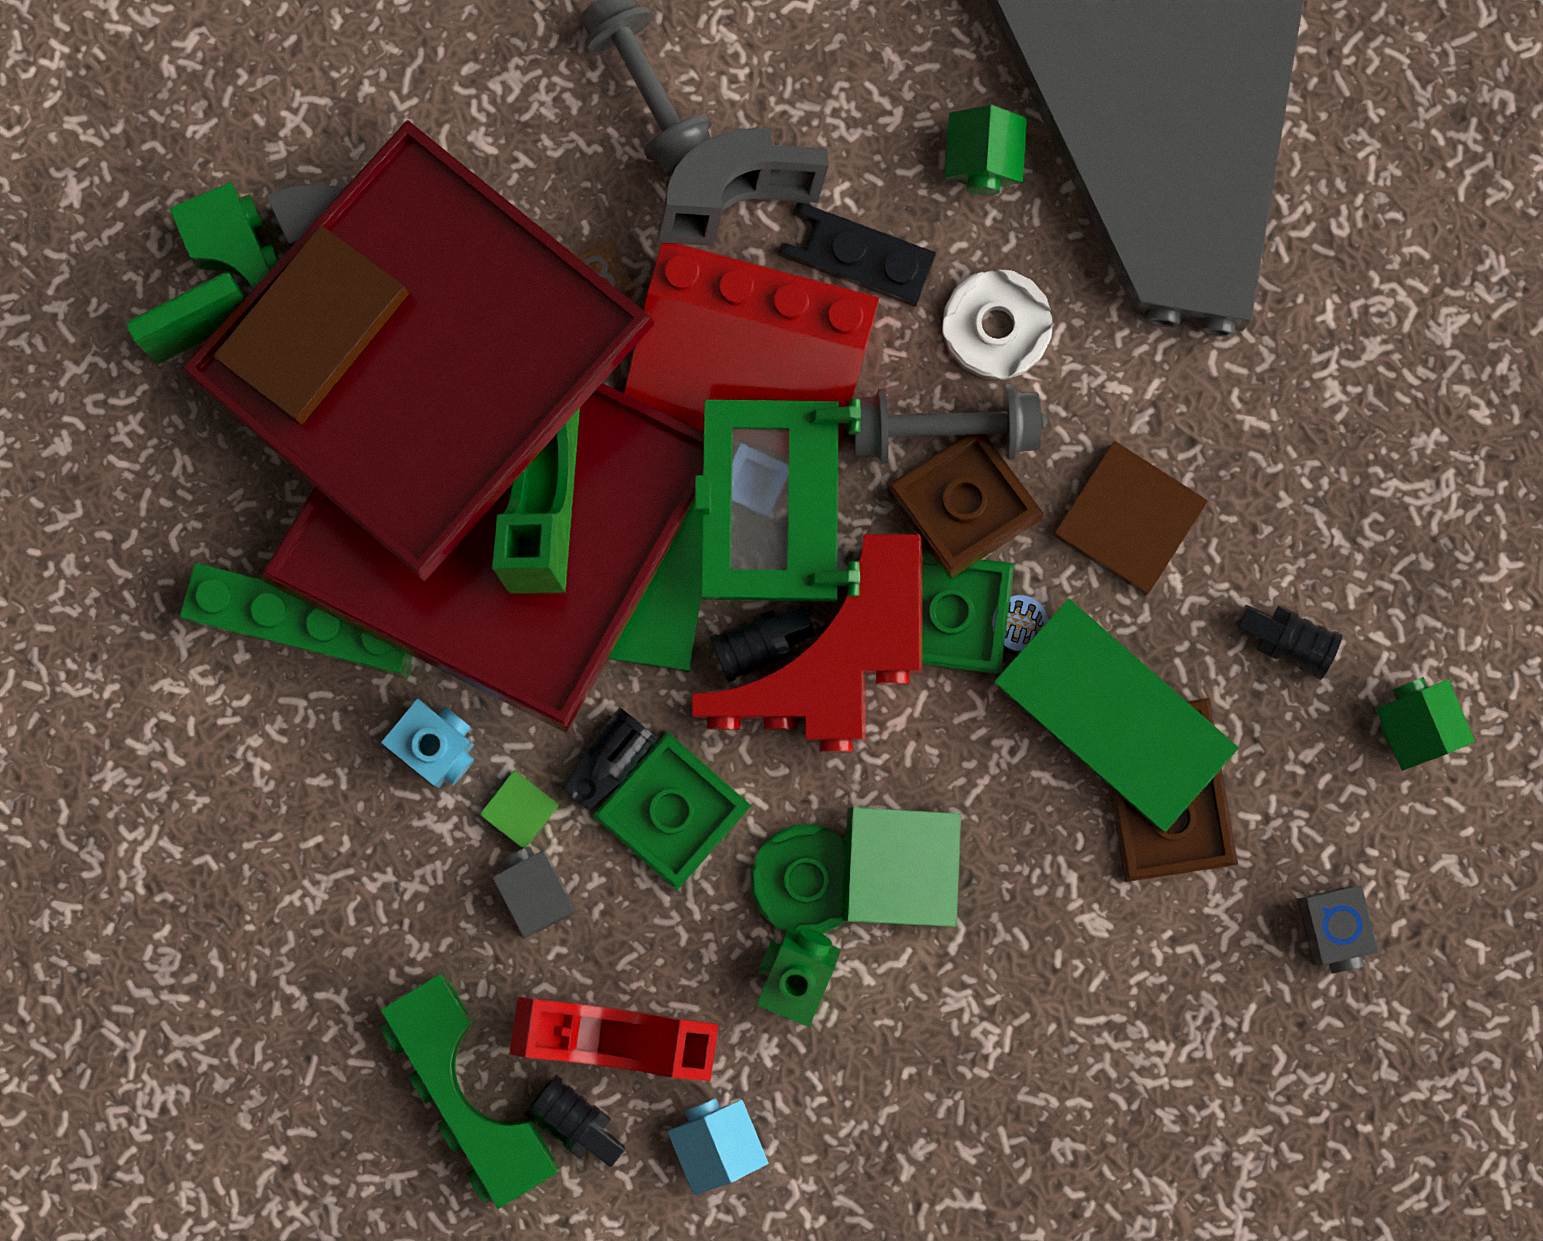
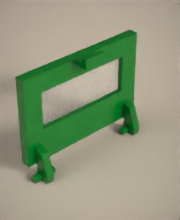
(772, 500)

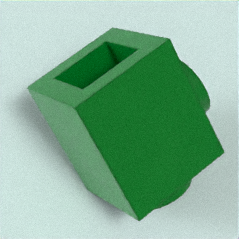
(985, 149)
(1423, 722)
(797, 974)

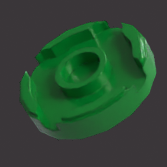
(795, 897)

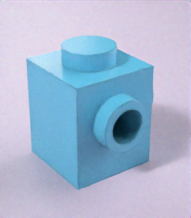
(432, 743)
(717, 1145)

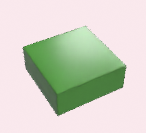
(519, 809)

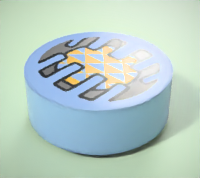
(1023, 622)

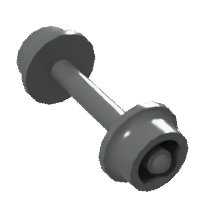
(616, 24)
(1019, 422)

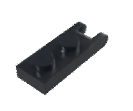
(861, 255)

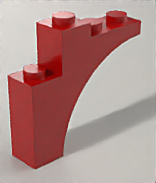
(828, 681)

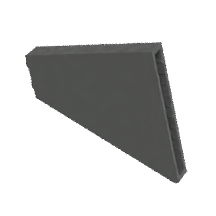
(1167, 136)

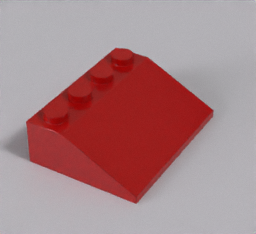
(745, 336)

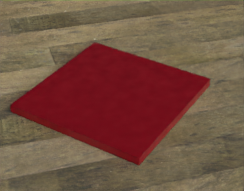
(464, 374)
(522, 648)

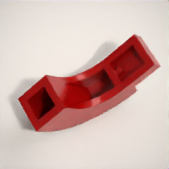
(613, 1038)

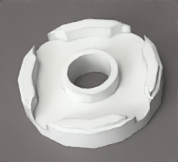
(990, 356)

